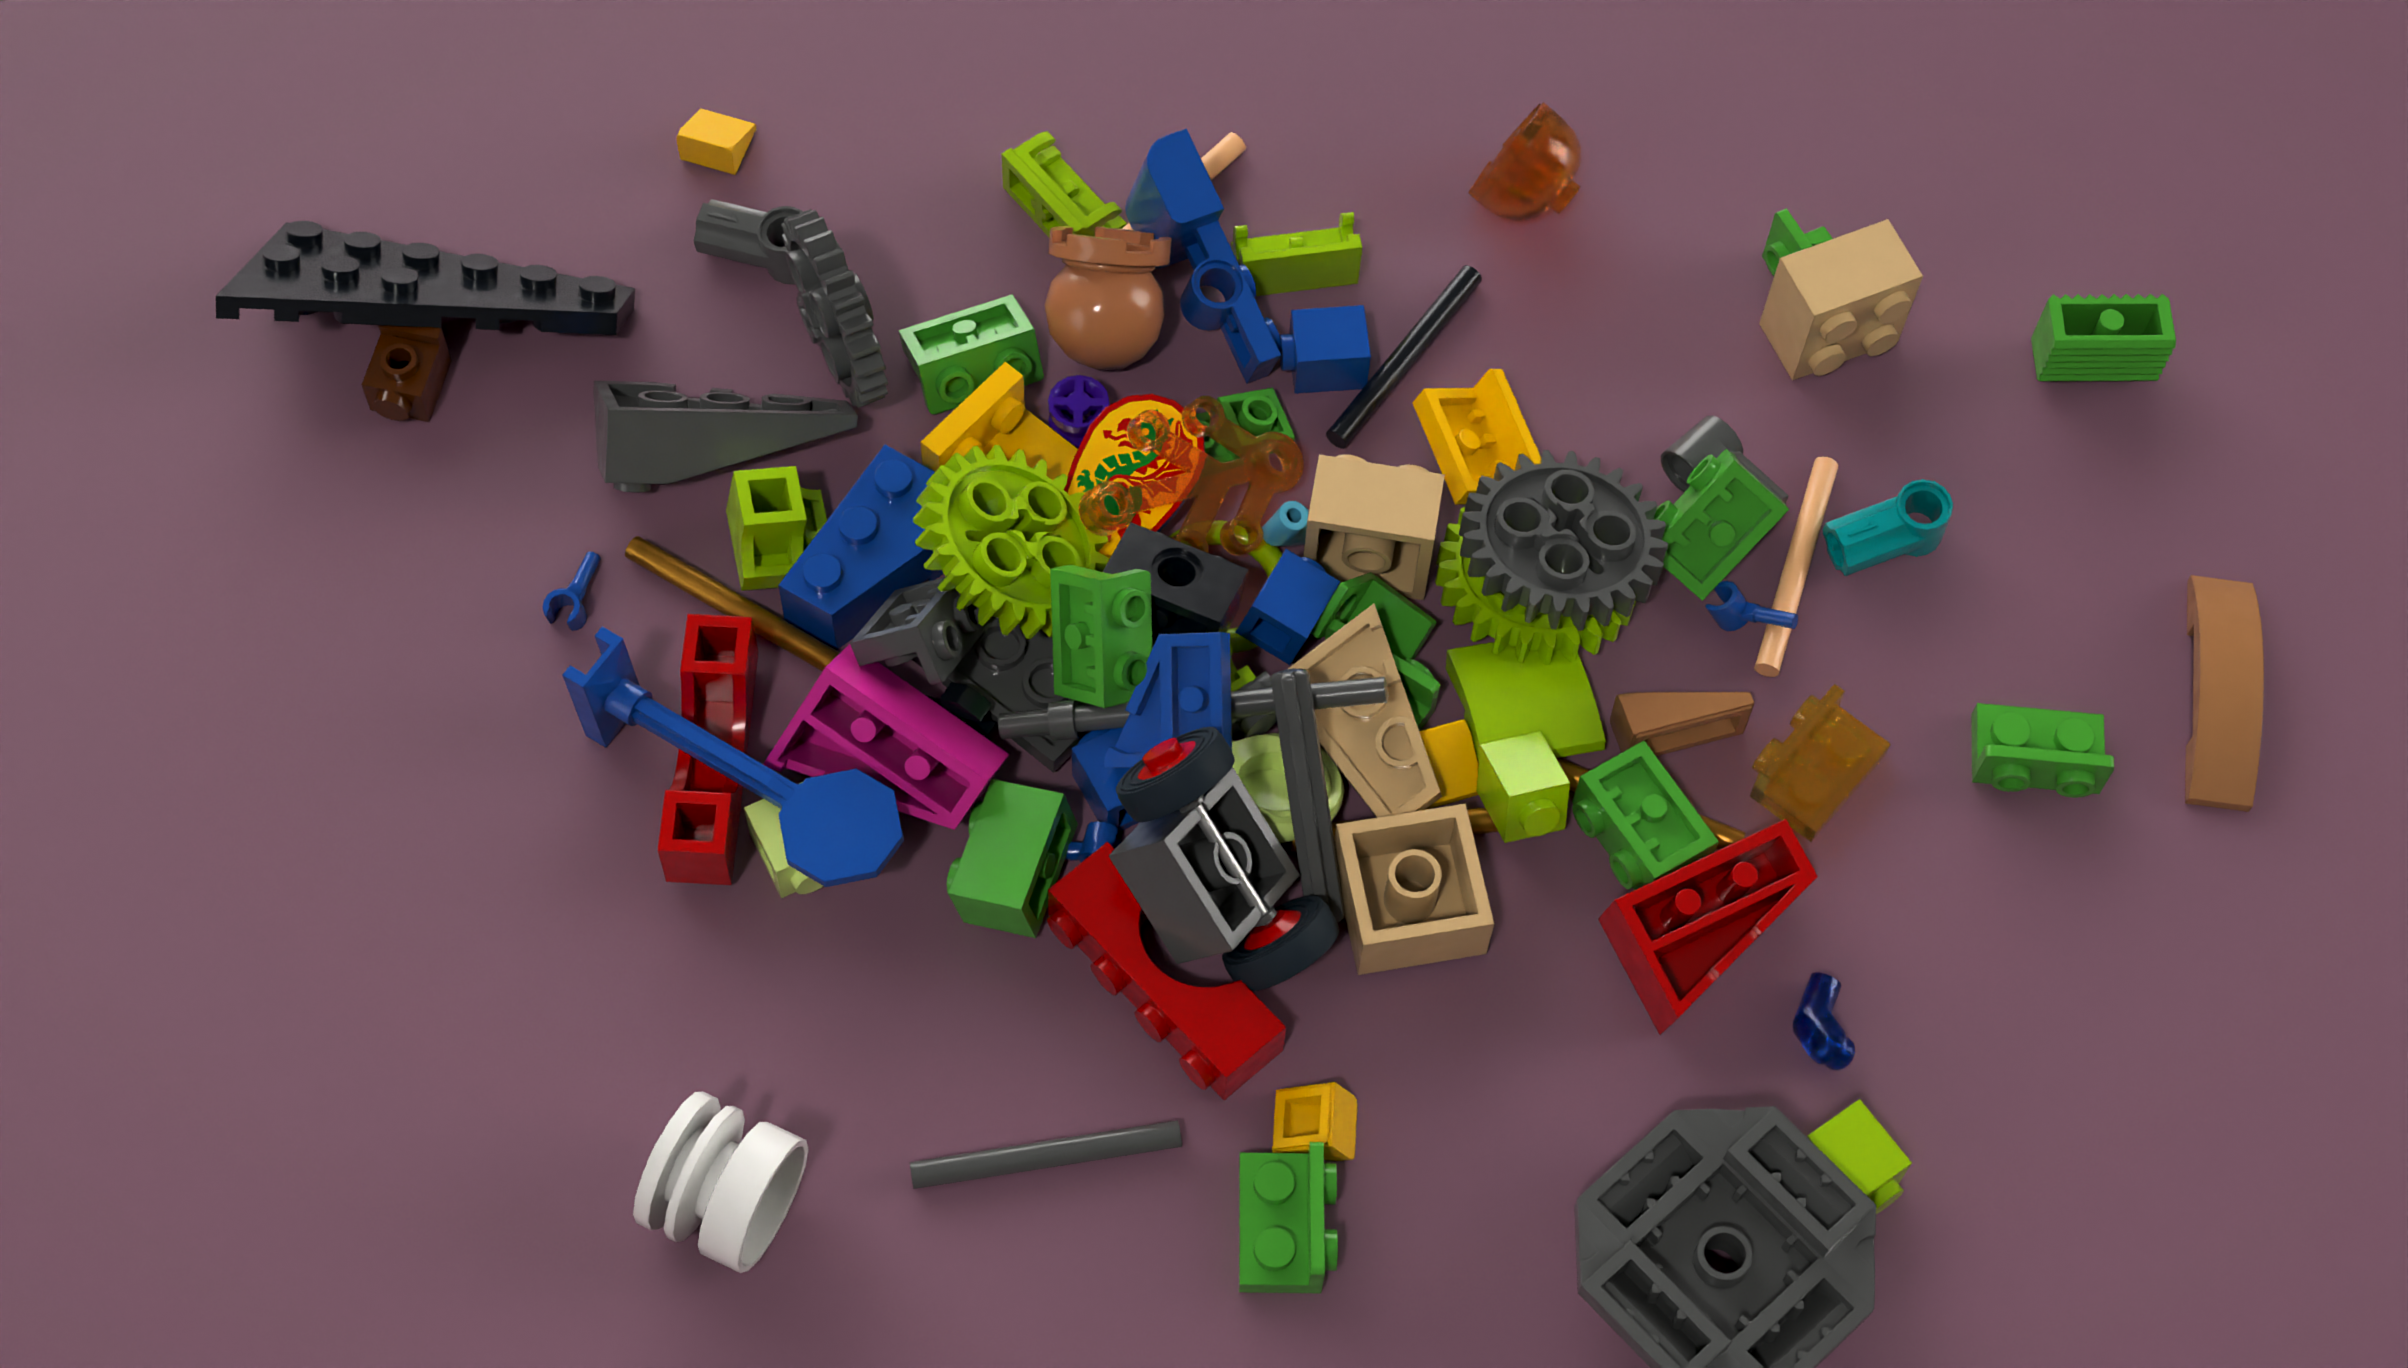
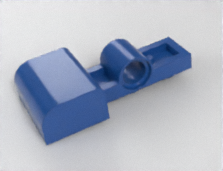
(1179, 202)

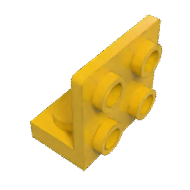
(998, 417)

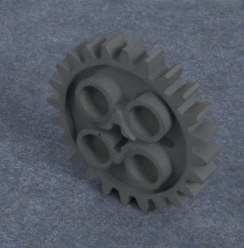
(834, 308)
(1562, 540)

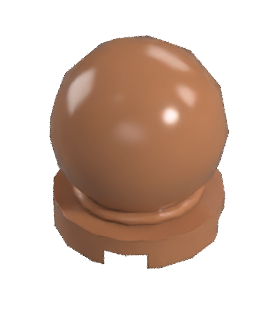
(1106, 300)

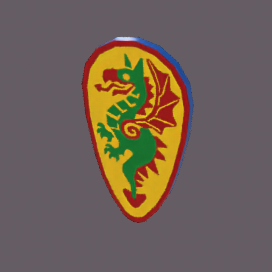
(1109, 456)

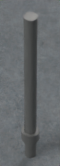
(1067, 720)

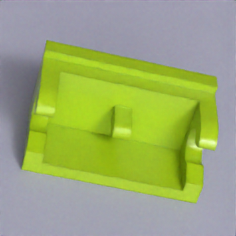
(1053, 191)
(1301, 258)

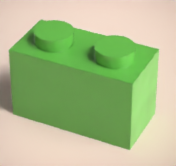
(1011, 857)

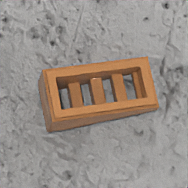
(1678, 718)

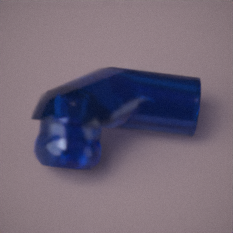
(1817, 1027)

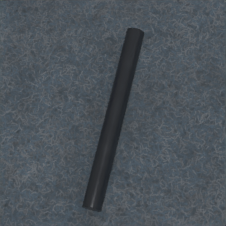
(1403, 357)

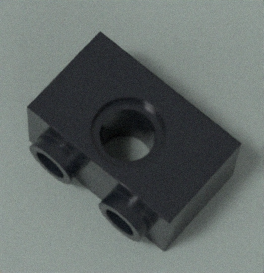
(1187, 585)

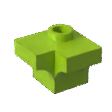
(770, 523)

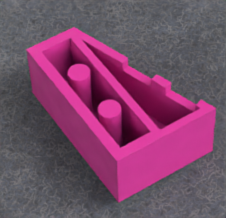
(893, 734)

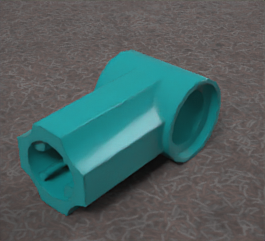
(1887, 530)

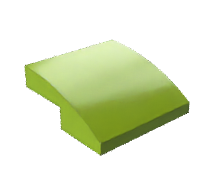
(1521, 698)

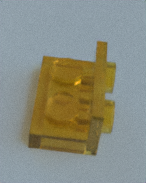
(1817, 764)

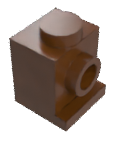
(406, 372)

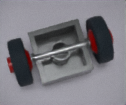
(1213, 866)

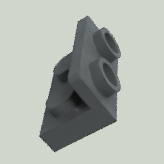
(919, 624)

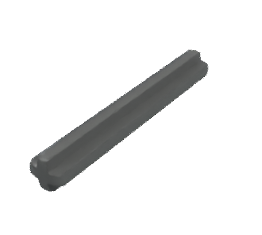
(1307, 788)

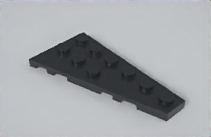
(414, 286)

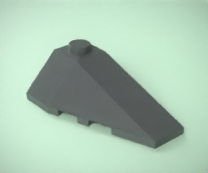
(664, 436)

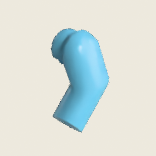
(1287, 526)

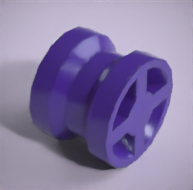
(1075, 398)

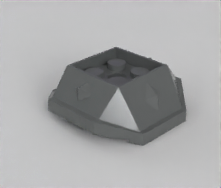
(1736, 1187)

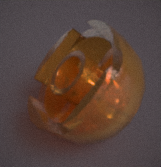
(1531, 169)

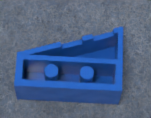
(860, 553)

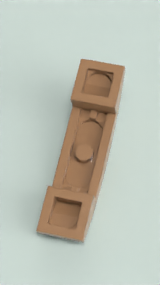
(2226, 693)

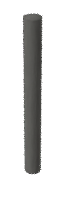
(1045, 1154)

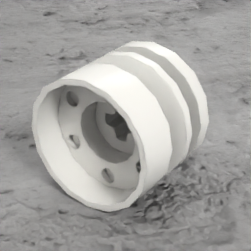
(716, 1180)

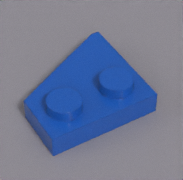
(1182, 691)

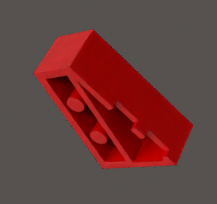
(1703, 916)

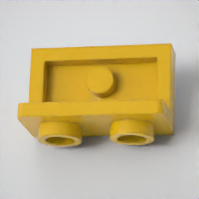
(1474, 431)

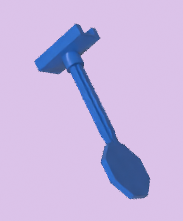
(831, 824)

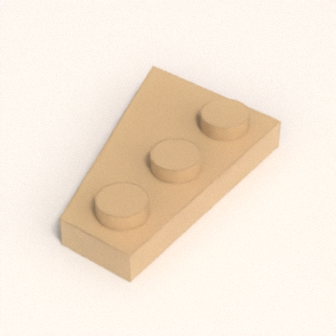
(1372, 743)

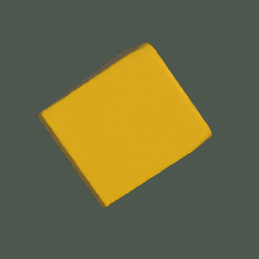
(715, 140)
(1452, 761)
(1315, 1115)

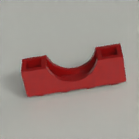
(702, 804)
(1216, 1030)

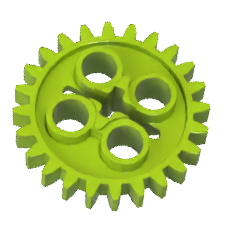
(1000, 533)
(1510, 626)

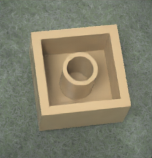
(1840, 300)
(1374, 521)
(1413, 889)

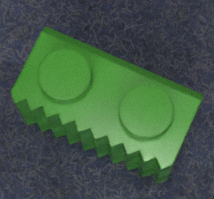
(2103, 338)

